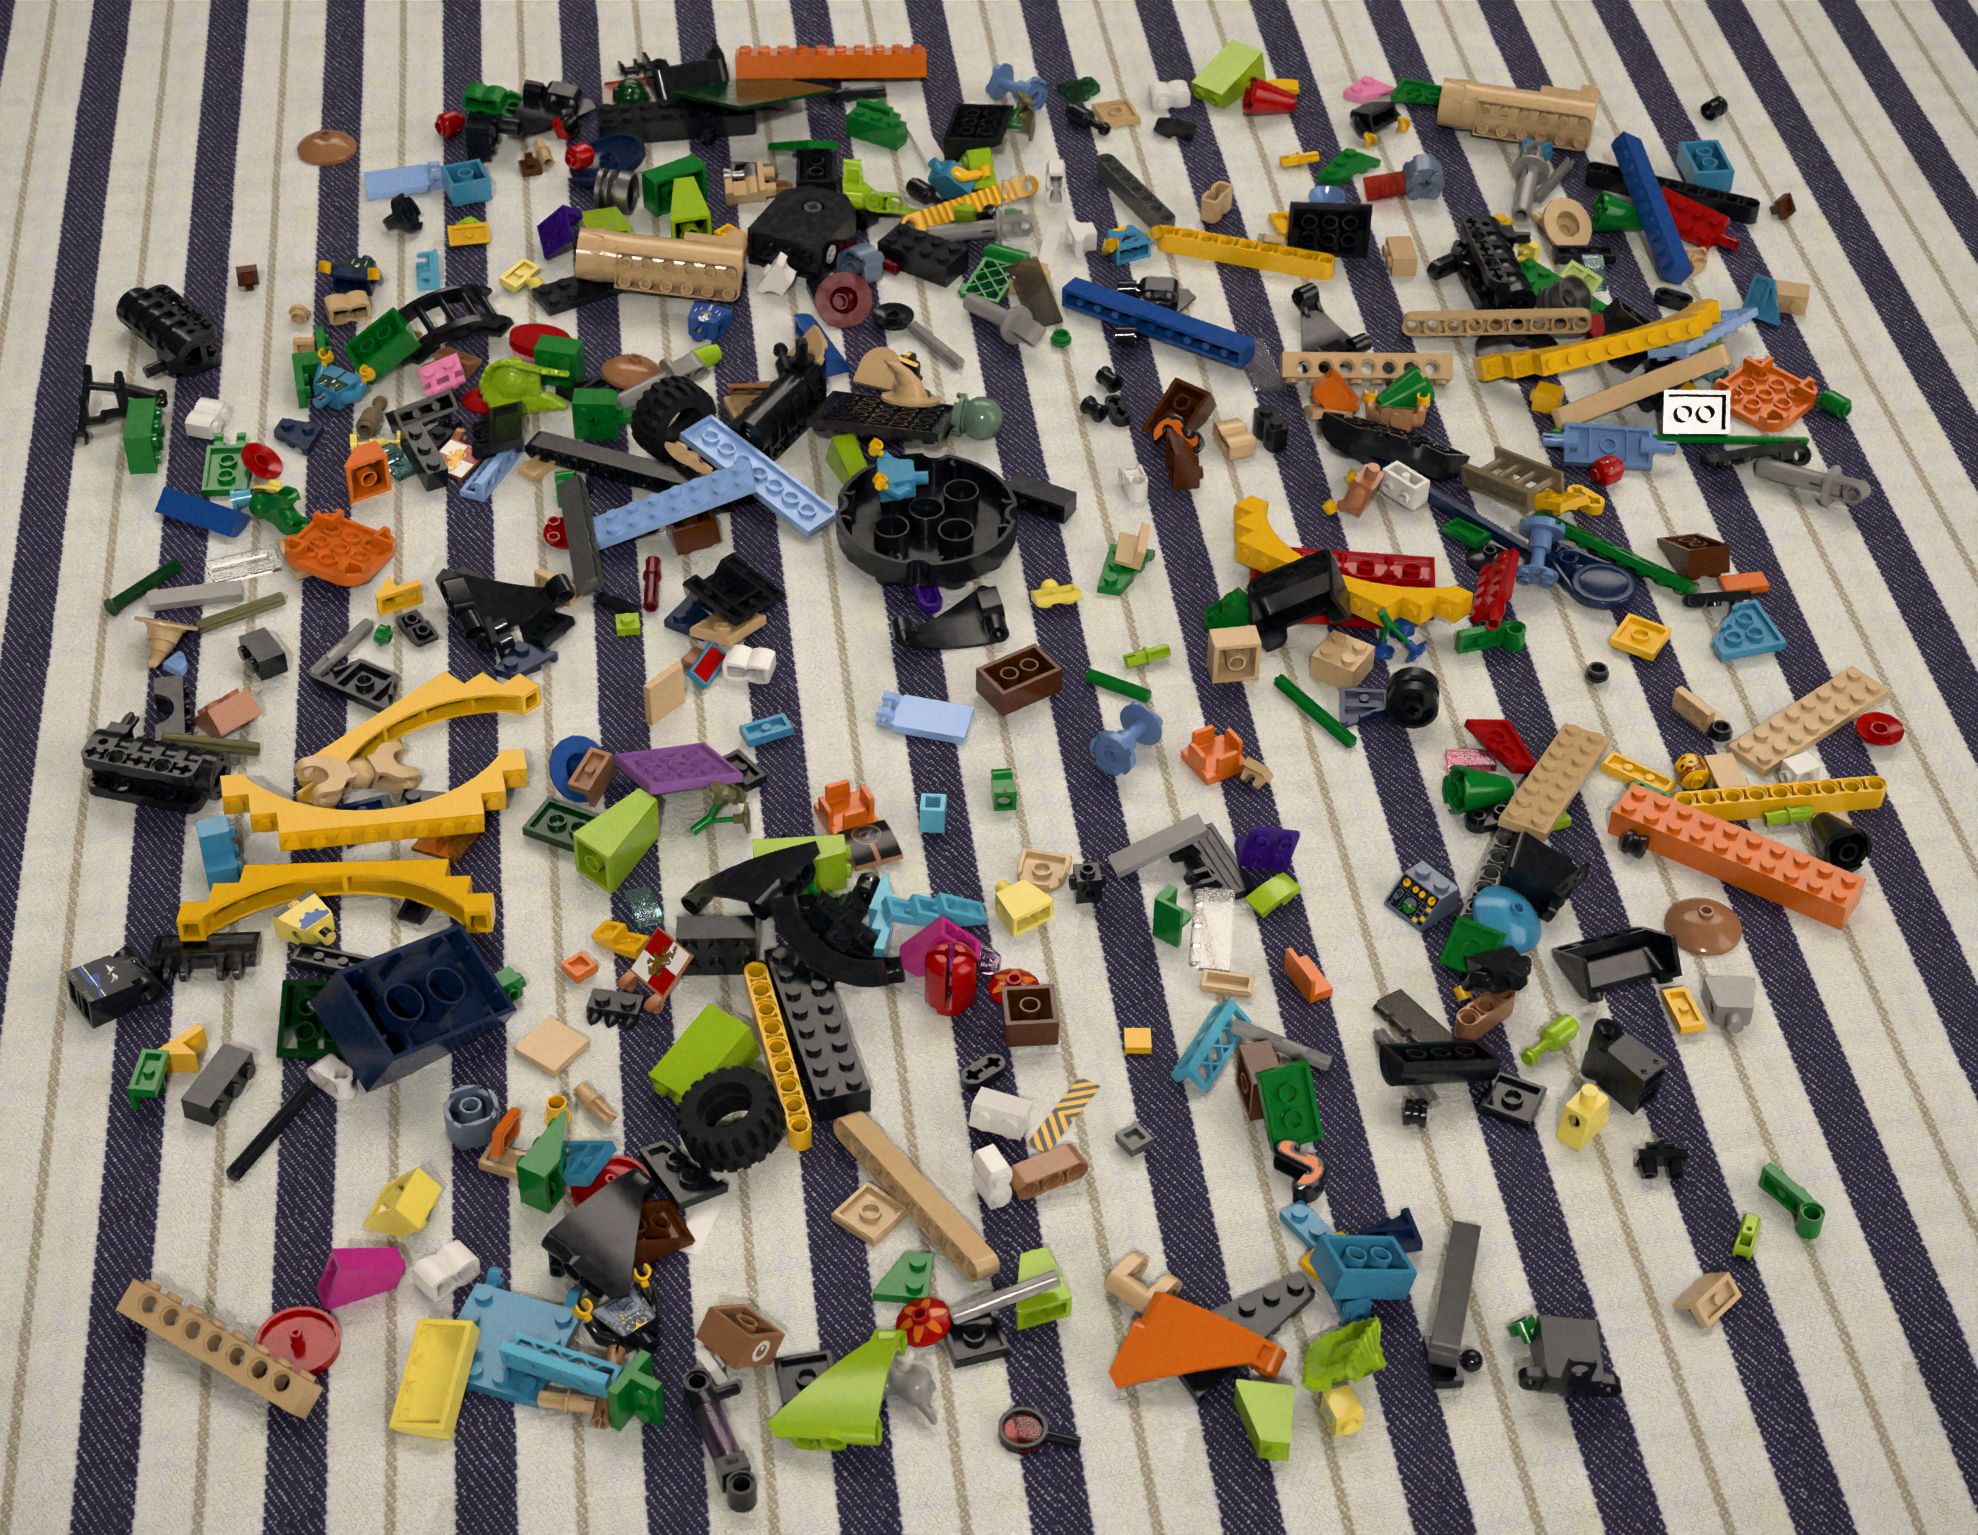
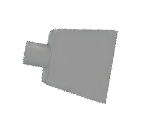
(1729, 1001)

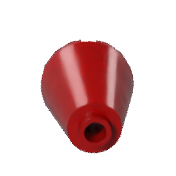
(1267, 99)

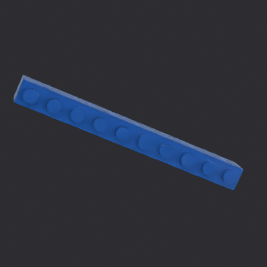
(1651, 208)
(1159, 322)

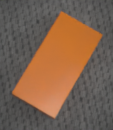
(1745, 581)
(506, 1132)

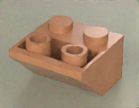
(227, 713)

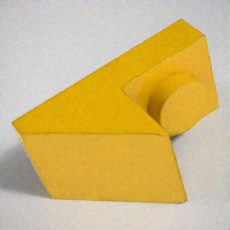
(394, 598)
(184, 1050)

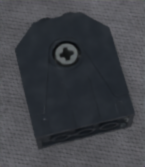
(806, 226)

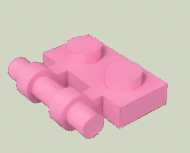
(442, 371)

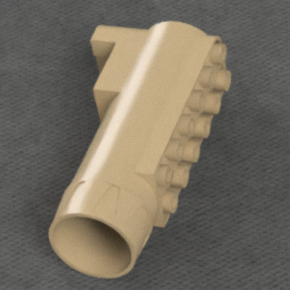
(1516, 113)
(687, 267)

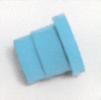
(240, 498)

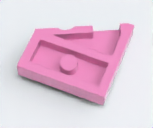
(1367, 89)

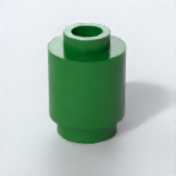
(1835, 403)

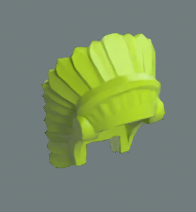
(517, 380)
(1343, 1356)

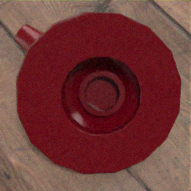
(843, 300)

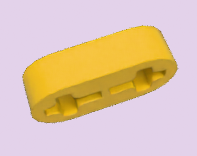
(1595, 502)

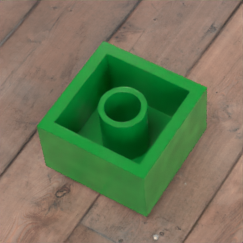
(560, 354)

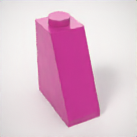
(942, 929)
(359, 1274)

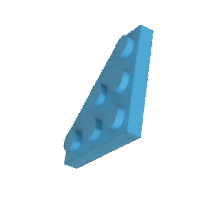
(1747, 633)

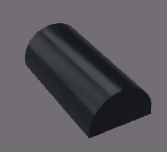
(1437, 1063)

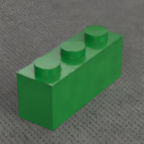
(876, 128)

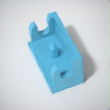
(428, 272)

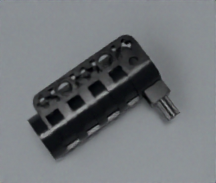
(1492, 264)
(170, 330)
(152, 769)

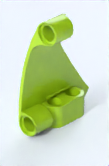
(865, 197)
(844, 1400)

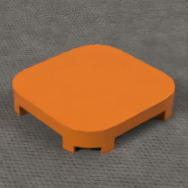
(1767, 394)
(339, 549)

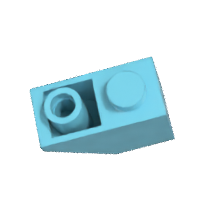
(933, 812)

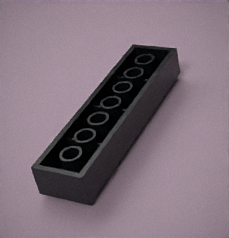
(673, 120)
(818, 1037)

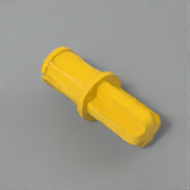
(1298, 159)

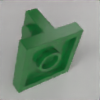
(636, 1394)

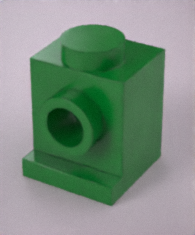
(511, 982)

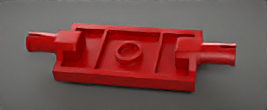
(1698, 223)
(1495, 588)

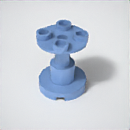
(1002, 83)
(1541, 533)
(1116, 749)

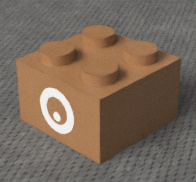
(739, 1336)

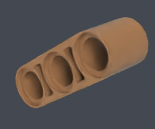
(1483, 1014)
(1047, 1171)

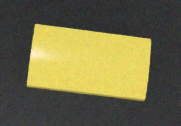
(435, 1378)

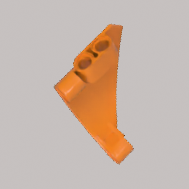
(1186, 1339)

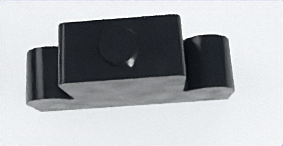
(1620, 317)

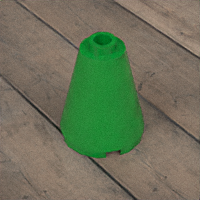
(1614, 215)
(1405, 389)
(1474, 789)

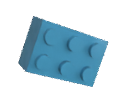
(1705, 164)
(1362, 1267)

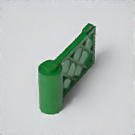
(1001, 258)

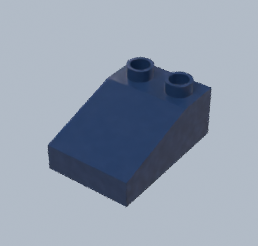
(412, 1006)

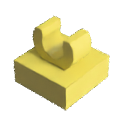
(1528, 250)

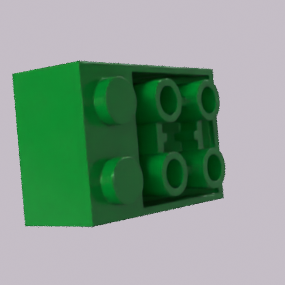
(543, 1167)

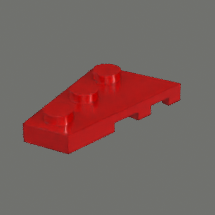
(1503, 742)

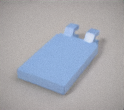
(404, 180)
(925, 717)

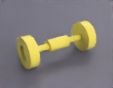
(381, 441)

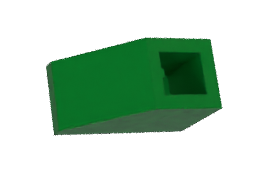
(1229, 611)

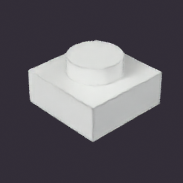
(712, 1364)

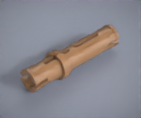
(601, 1407)

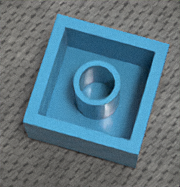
(466, 182)

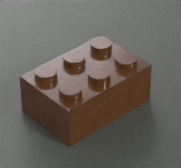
(1018, 679)

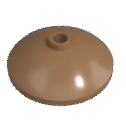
(327, 147)
(628, 370)
(1703, 926)

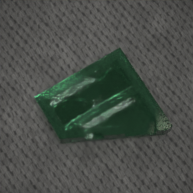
(1079, 90)

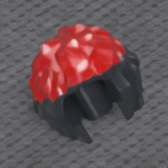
(566, 124)

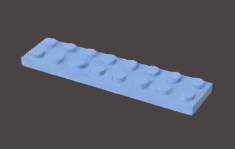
(1729, 321)
(774, 485)
(674, 504)

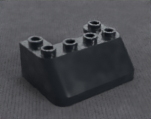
(1297, 594)

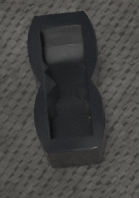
(1270, 429)

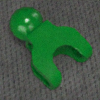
(279, 509)

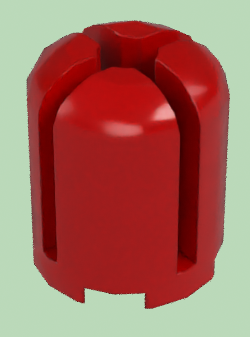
(959, 982)

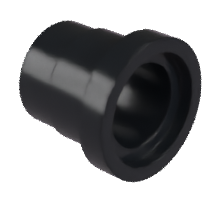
(865, 219)

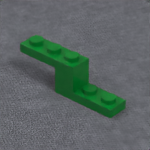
(306, 364)

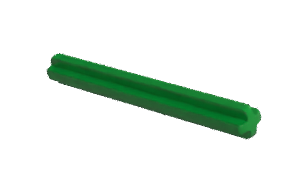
(1315, 711)

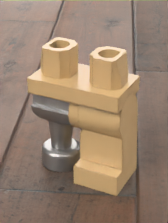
(753, 185)

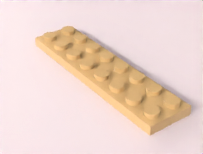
(1808, 721)
(1554, 781)

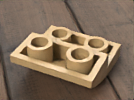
(688, 458)

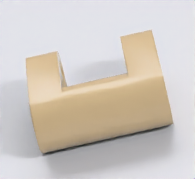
(1125, 1285)

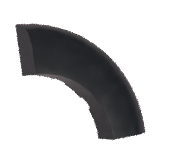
(1392, 444)

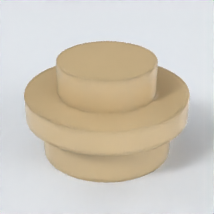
(299, 314)

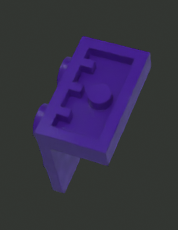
(556, 230)
(1266, 848)

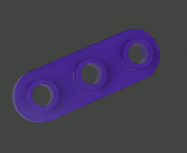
(928, 598)

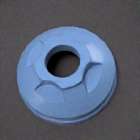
(1326, 194)

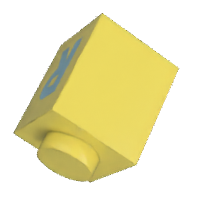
(1342, 1411)

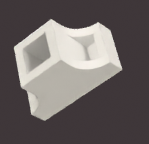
(1080, 237)
(776, 276)

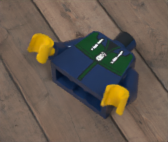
(353, 274)

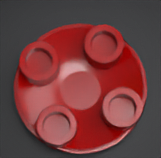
(555, 533)

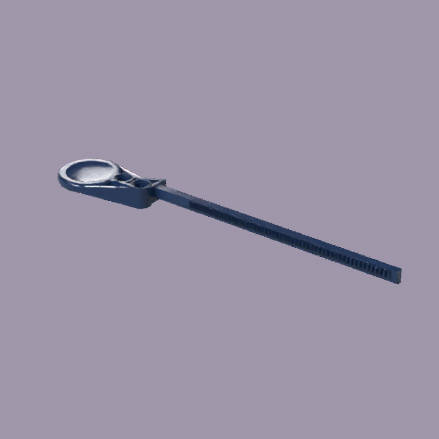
(1593, 583)

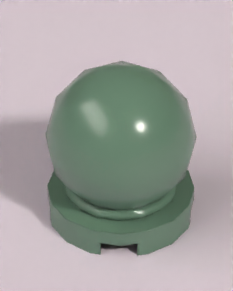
(978, 417)

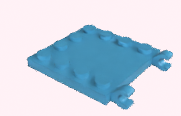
(499, 1318)

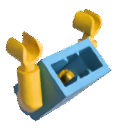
(952, 179)
(1129, 243)

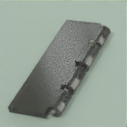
(1034, 291)
(1410, 1019)

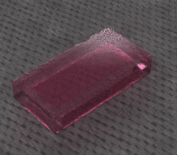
(1473, 758)

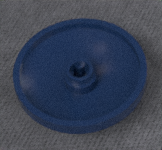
(615, 152)

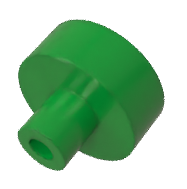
(1523, 1328)

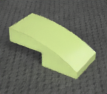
(1588, 276)

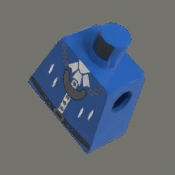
(709, 320)

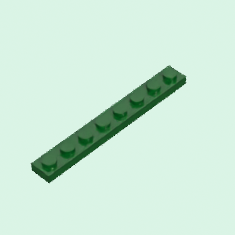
(1626, 558)

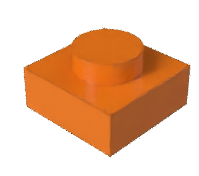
(579, 967)

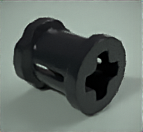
(1109, 379)
(1094, 409)

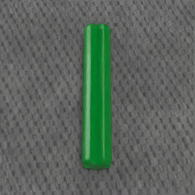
(1118, 685)

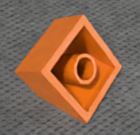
(1334, 392)
(367, 472)

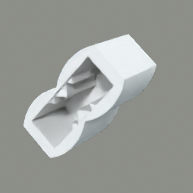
(1170, 94)
(1055, 183)
(207, 418)
(749, 664)
(992, 1176)
(446, 1270)

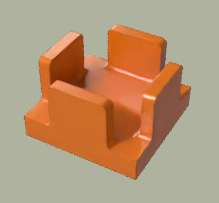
(1213, 756)
(844, 809)

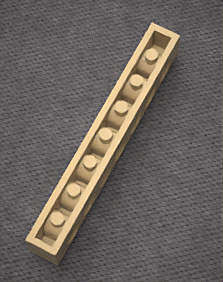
(1440, 362)
(139, 1305)

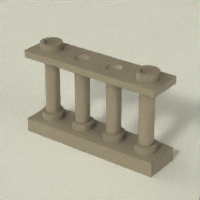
(1508, 491)

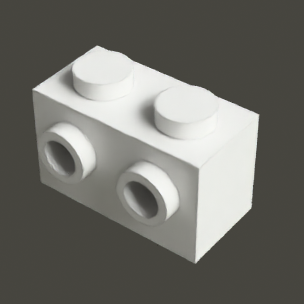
(1405, 485)
(1000, 1113)

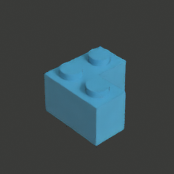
(218, 850)

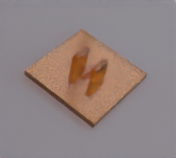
(446, 847)

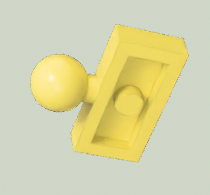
(521, 274)
(1051, 594)

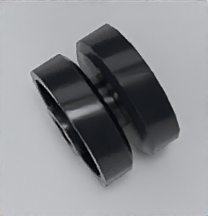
(1412, 697)

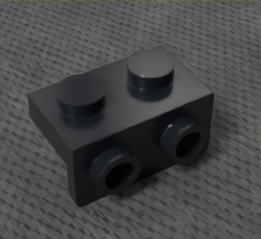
(545, 625)

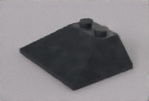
(733, 591)

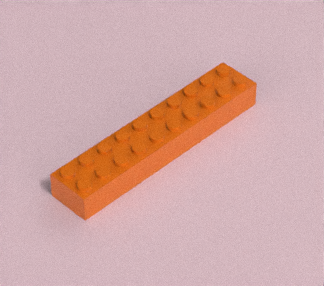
(831, 62)
(1738, 856)

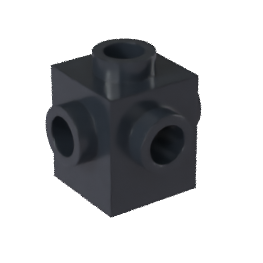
(1087, 882)

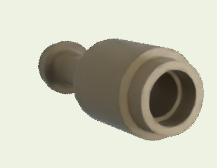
(371, 418)

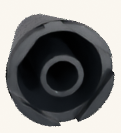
(1840, 842)

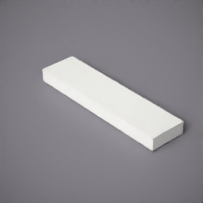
(924, 141)

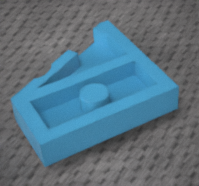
(1764, 296)
(586, 1161)

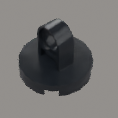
(404, 214)

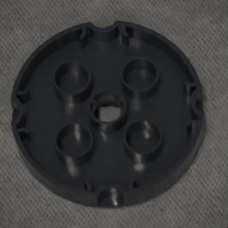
(939, 537)

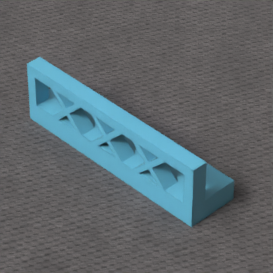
(1218, 1021)
(556, 1369)

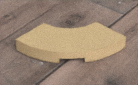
(1698, 259)

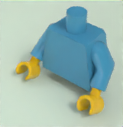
(895, 476)

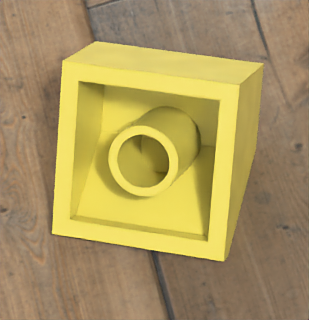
(404, 1204)

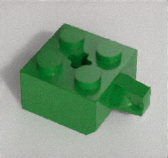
(598, 414)

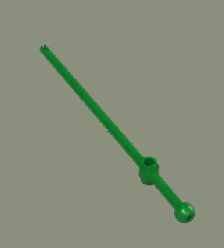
(1719, 439)

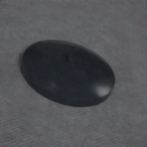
(1511, 343)

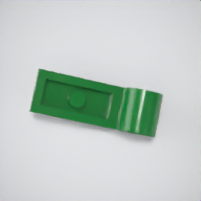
(1509, 635)
(1795, 1199)

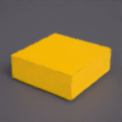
(1137, 1041)

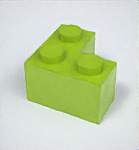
(972, 160)

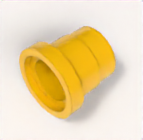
(554, 1106)

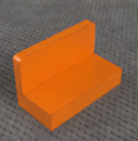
(1306, 976)

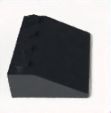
(975, 128)
(1330, 228)

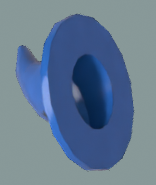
(564, 762)

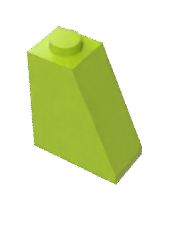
(845, 456)
(1044, 1306)
(1267, 1416)

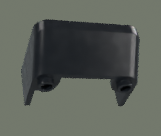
(666, 78)

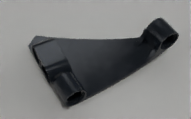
(541, 105)
(1156, 290)
(1320, 331)
(475, 598)
(757, 880)
(601, 1235)

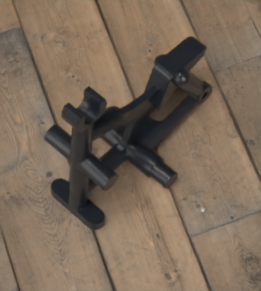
(121, 390)

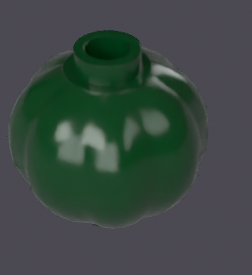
(629, 91)

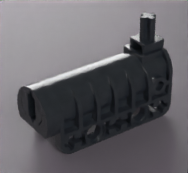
(782, 409)

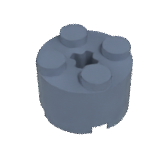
(1423, 177)
(862, 260)
(471, 1116)

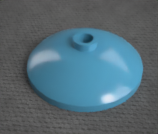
(1509, 913)

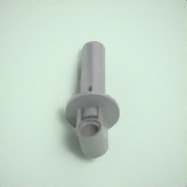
(1529, 172)
(972, 229)
(1014, 324)
(687, 366)
(1830, 485)

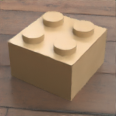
(1233, 654)
(1342, 660)

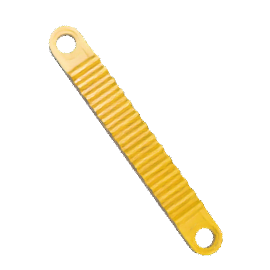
(944, 212)

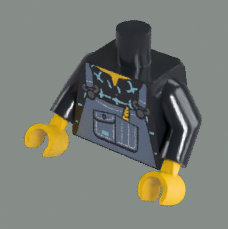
(626, 1320)

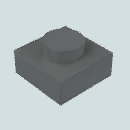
(1134, 1139)

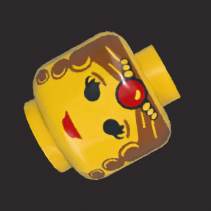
(1691, 771)

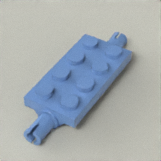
(1587, 442)

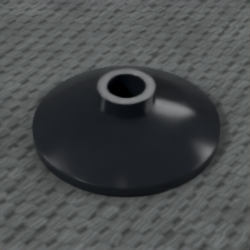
(892, 315)
(1482, 555)

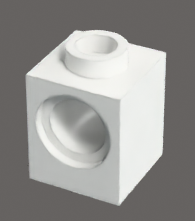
(1799, 768)

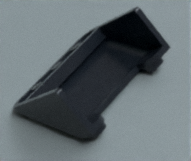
(1619, 960)

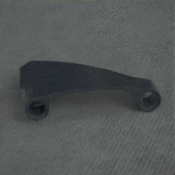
(968, 624)

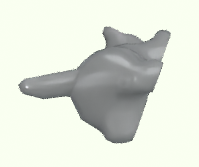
(912, 1386)

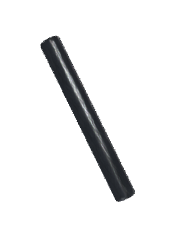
(271, 1131)

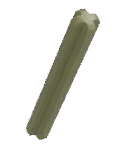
(240, 612)
(221, 744)

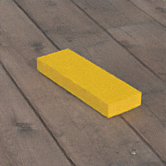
(1630, 771)

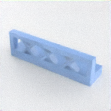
(490, 474)

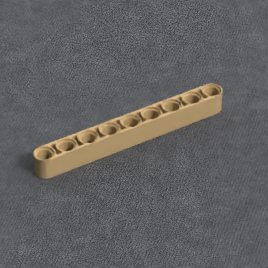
(1506, 316)
(1641, 386)
(924, 1203)

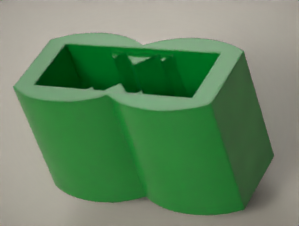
(484, 98)

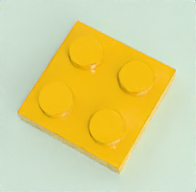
(1559, 502)
(1640, 637)

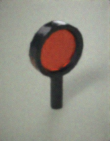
(1026, 1432)

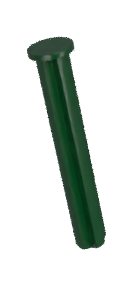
(140, 588)

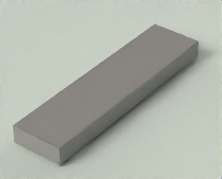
(195, 595)
(1158, 845)

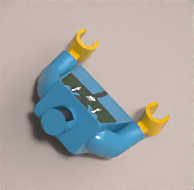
(337, 386)

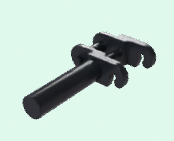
(636, 68)

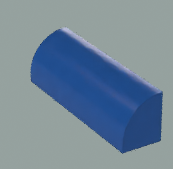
(834, 362)
(201, 512)

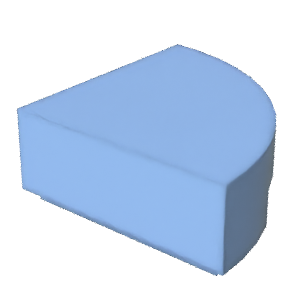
(176, 664)

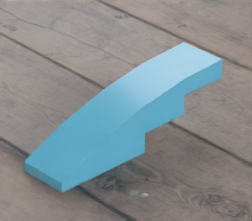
(925, 910)
(877, 918)

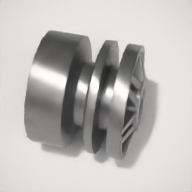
(616, 190)
(1565, 293)

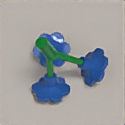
(1397, 629)

